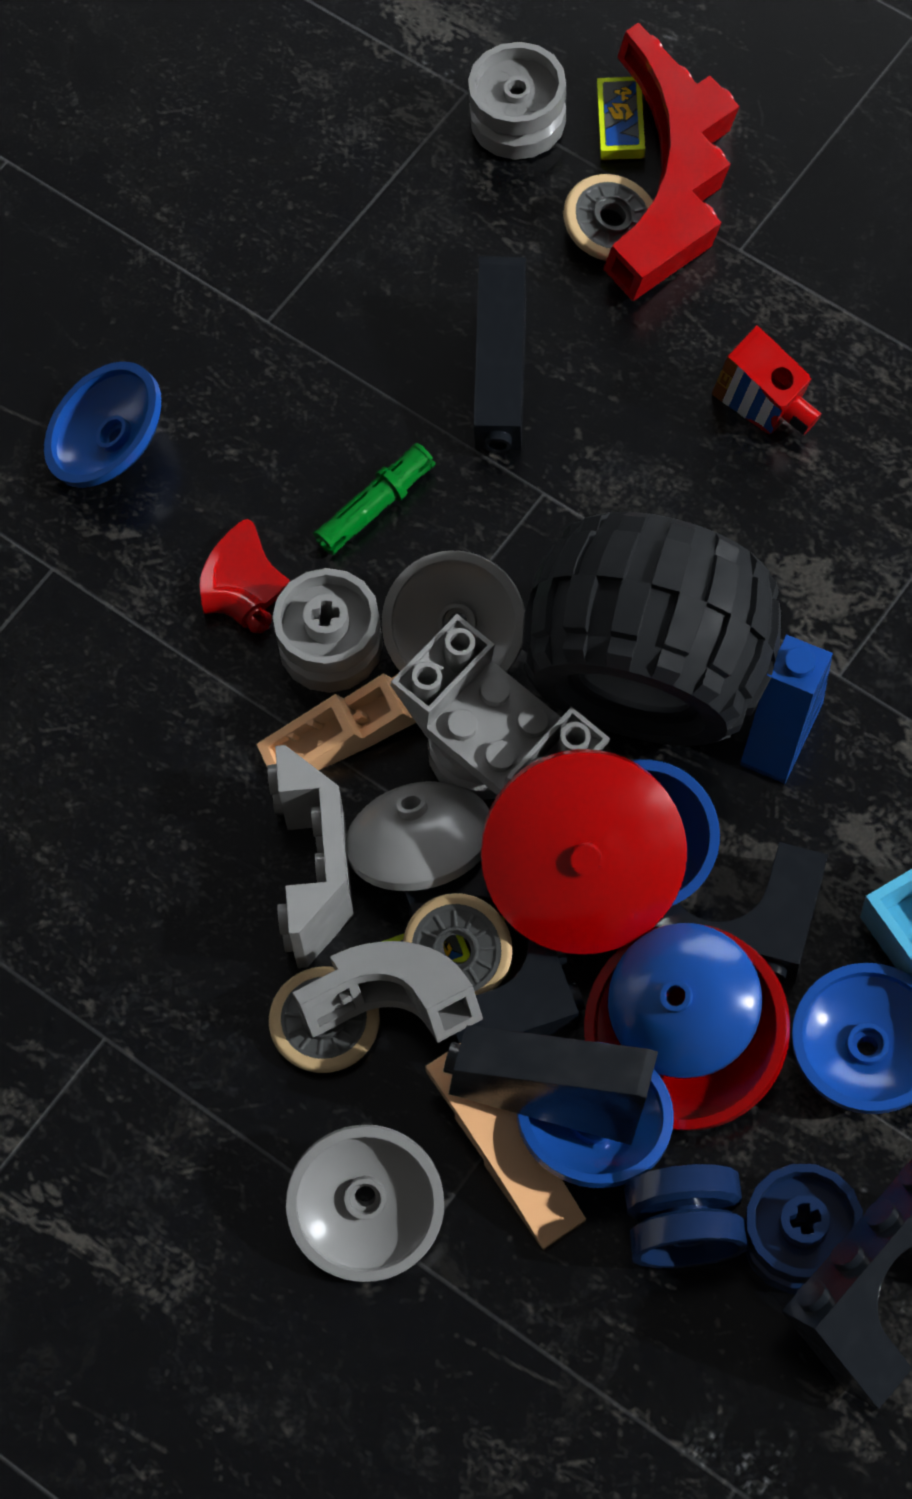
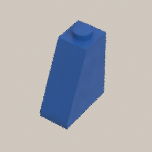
(787, 709)

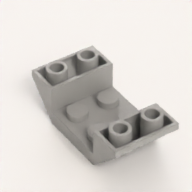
(482, 711)
(322, 908)

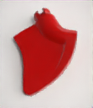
(241, 579)

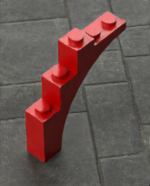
(692, 168)

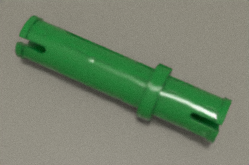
(388, 486)

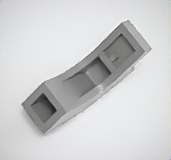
(391, 976)

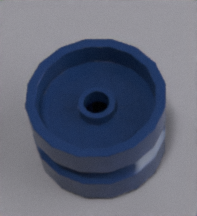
(793, 1198)
(685, 1216)

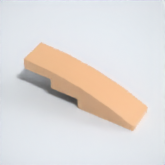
(342, 725)
(532, 1190)

